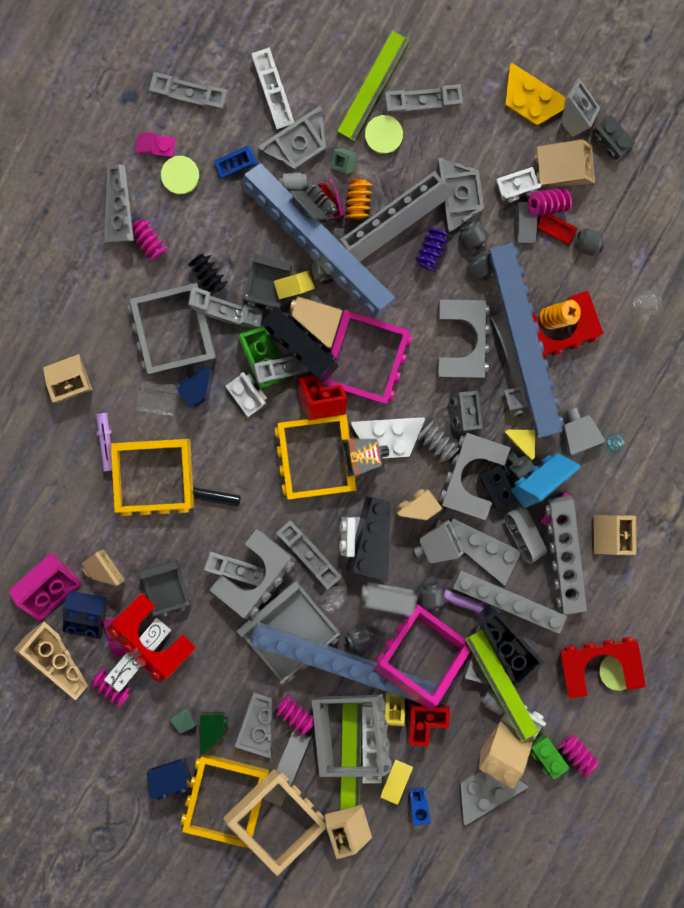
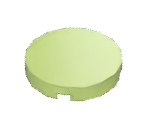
(383, 134)
(180, 175)
(612, 673)

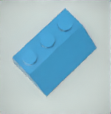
(543, 479)

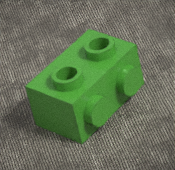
(552, 761)

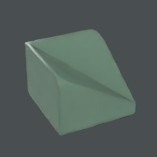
(344, 160)
(183, 721)

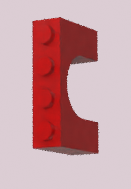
(584, 329)
(125, 631)
(625, 651)

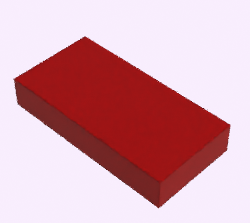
(556, 228)

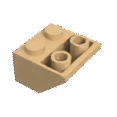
(66, 379)
(420, 507)
(614, 534)
(348, 830)

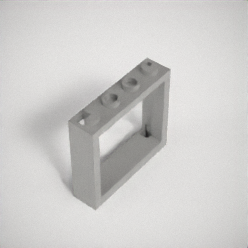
(142, 344)
(324, 743)

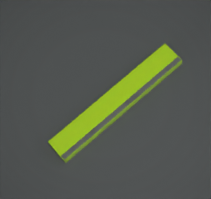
(373, 86)
(501, 685)
(351, 753)

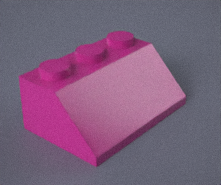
(44, 587)

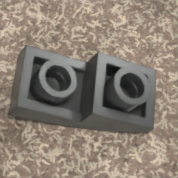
(526, 224)

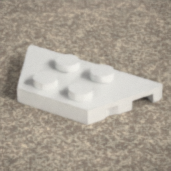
(395, 433)

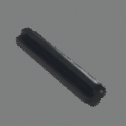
(217, 497)

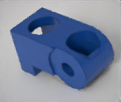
(419, 806)

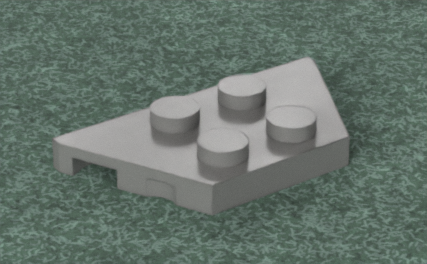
(298, 141)
(465, 190)
(483, 793)

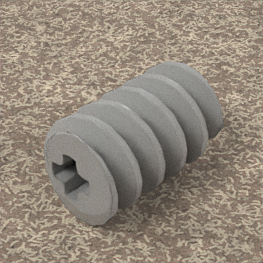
(437, 443)

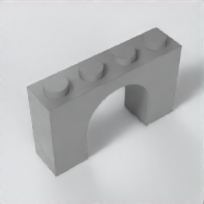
(474, 314)
(471, 448)
(277, 564)
(388, 597)

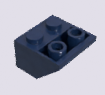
(197, 388)
(84, 614)
(168, 779)

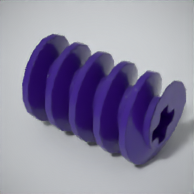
(432, 248)

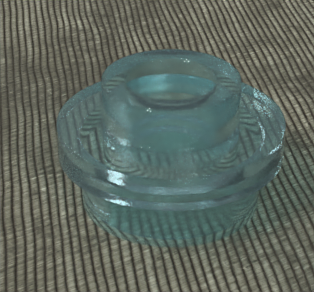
(615, 442)

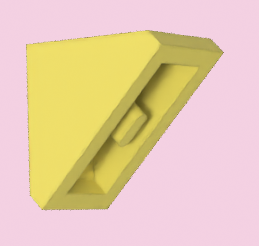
(294, 284)
(523, 440)
(394, 709)

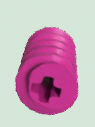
(549, 201)
(148, 240)
(98, 681)
(294, 715)
(579, 754)

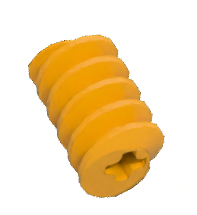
(358, 200)
(560, 315)

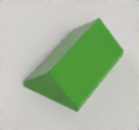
(259, 348)

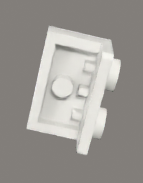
(517, 185)
(348, 530)

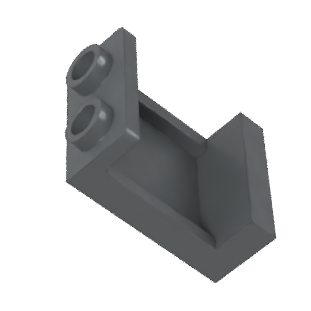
(260, 286)
(166, 588)

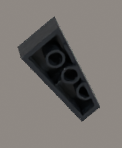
(298, 343)
(372, 540)
(513, 652)

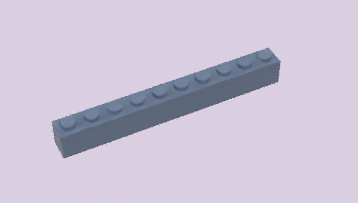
(317, 241)
(525, 340)
(329, 659)

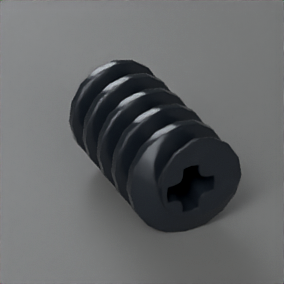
(207, 273)

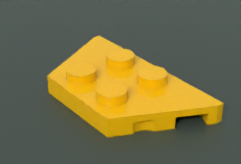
(531, 97)

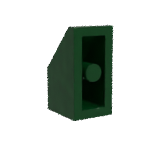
(211, 728)

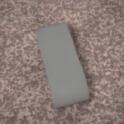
(525, 534)

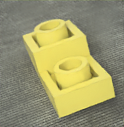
(396, 782)

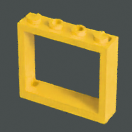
(285, 469)
(162, 508)
(195, 784)

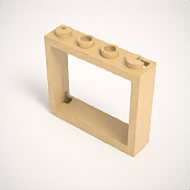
(252, 799)

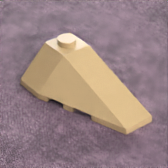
(48, 655)

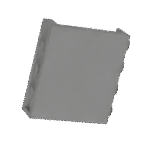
(297, 614)

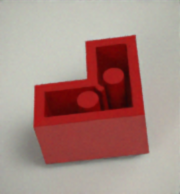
(321, 401)
(422, 719)

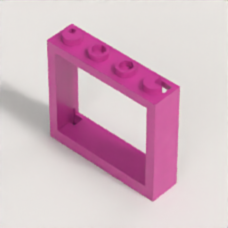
(399, 360)
(405, 684)

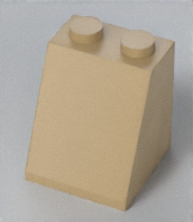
(565, 164)
(317, 319)
(505, 755)

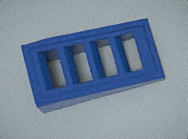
(251, 156)

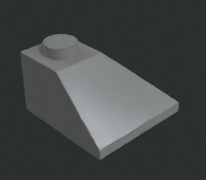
(579, 109)

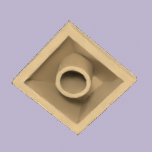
(102, 569)

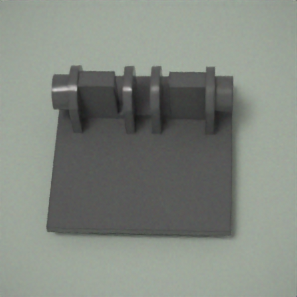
(315, 203)

